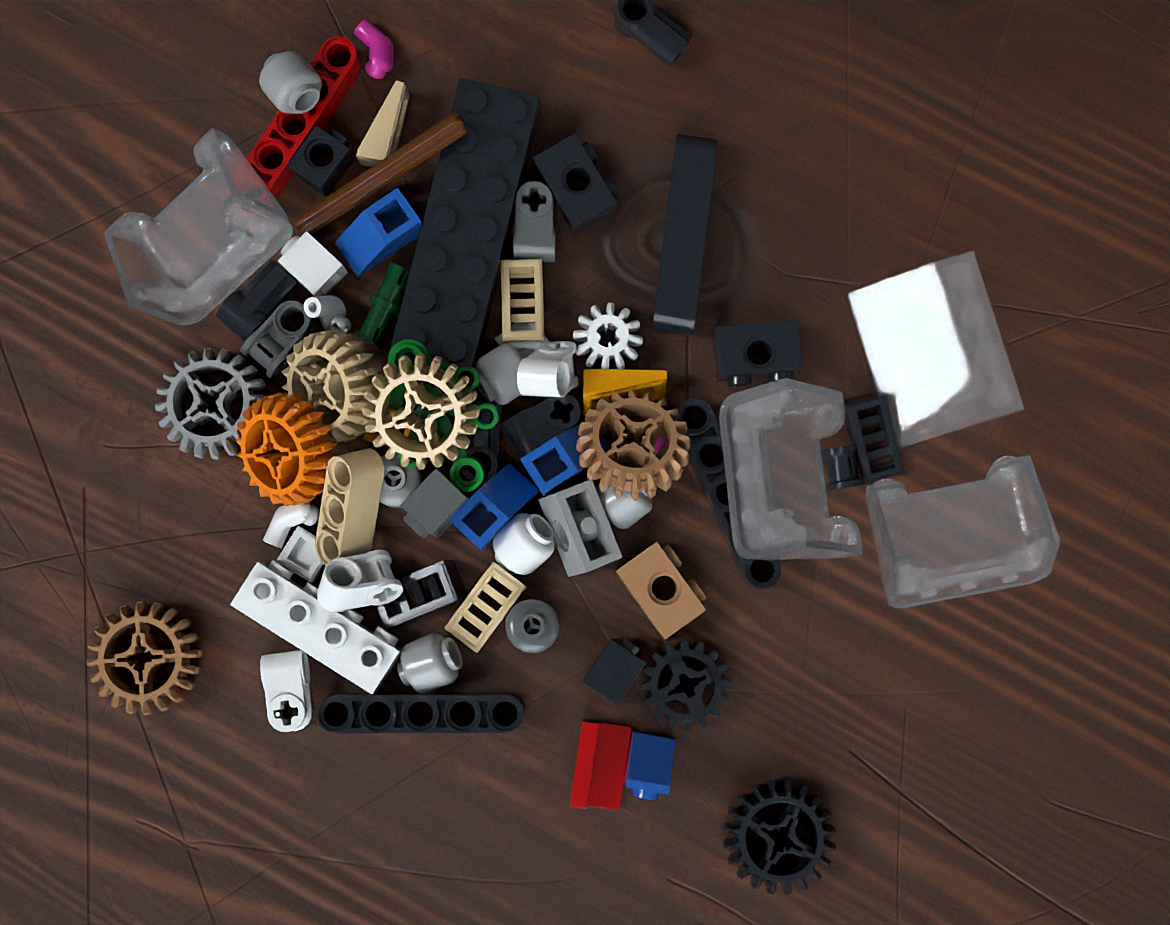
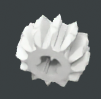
(622, 337)

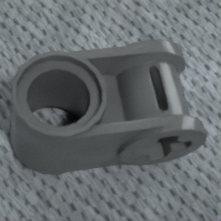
(534, 231)
(277, 338)

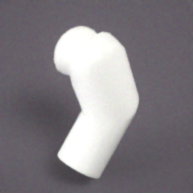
(330, 312)

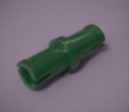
(384, 305)

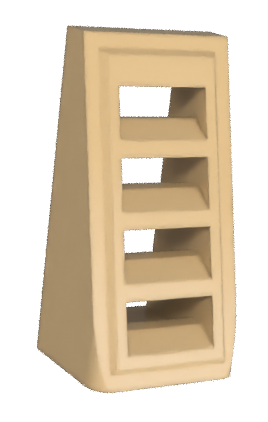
(386, 128)
(522, 269)
(504, 578)

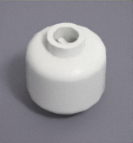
(524, 543)

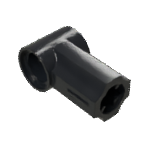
(653, 31)
(250, 308)
(485, 443)

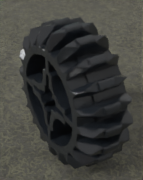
(770, 853)

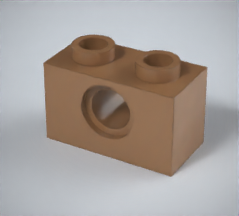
(665, 615)

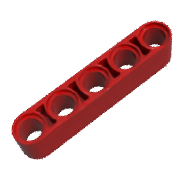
(275, 138)

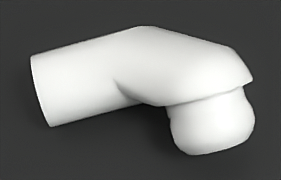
(288, 517)

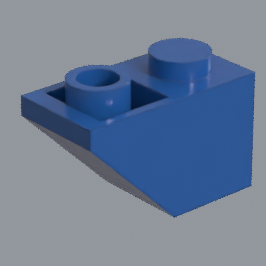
(379, 232)
(556, 461)
(494, 506)
(649, 764)

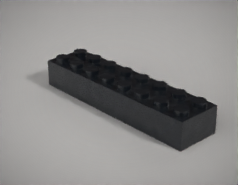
(468, 225)

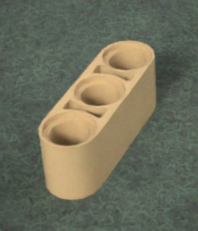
(349, 505)

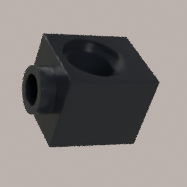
(322, 178)
(615, 669)

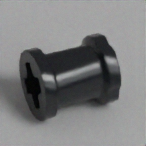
(841, 467)

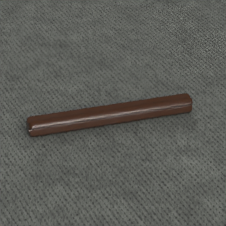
(381, 174)

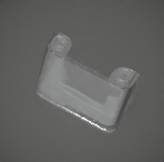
(202, 240)
(779, 475)
(962, 535)

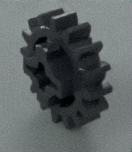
(693, 702)

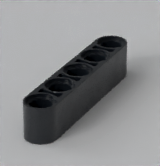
(684, 234)
(711, 478)
(401, 718)

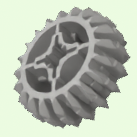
(189, 378)

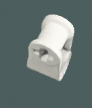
(548, 370)
(364, 582)
(285, 684)

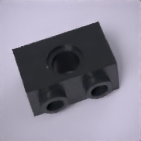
(577, 208)
(778, 338)

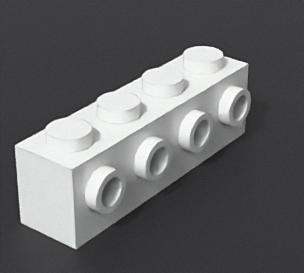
(327, 636)

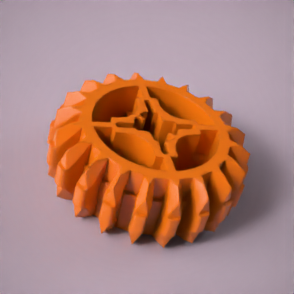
(285, 448)

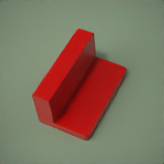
(600, 765)

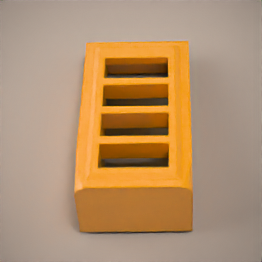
(604, 383)

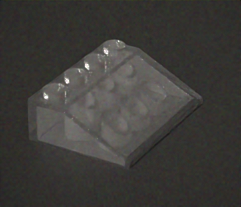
(936, 349)

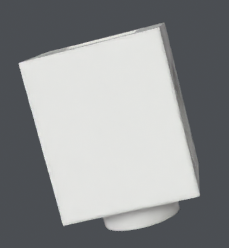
(311, 264)

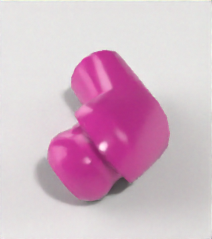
(380, 49)

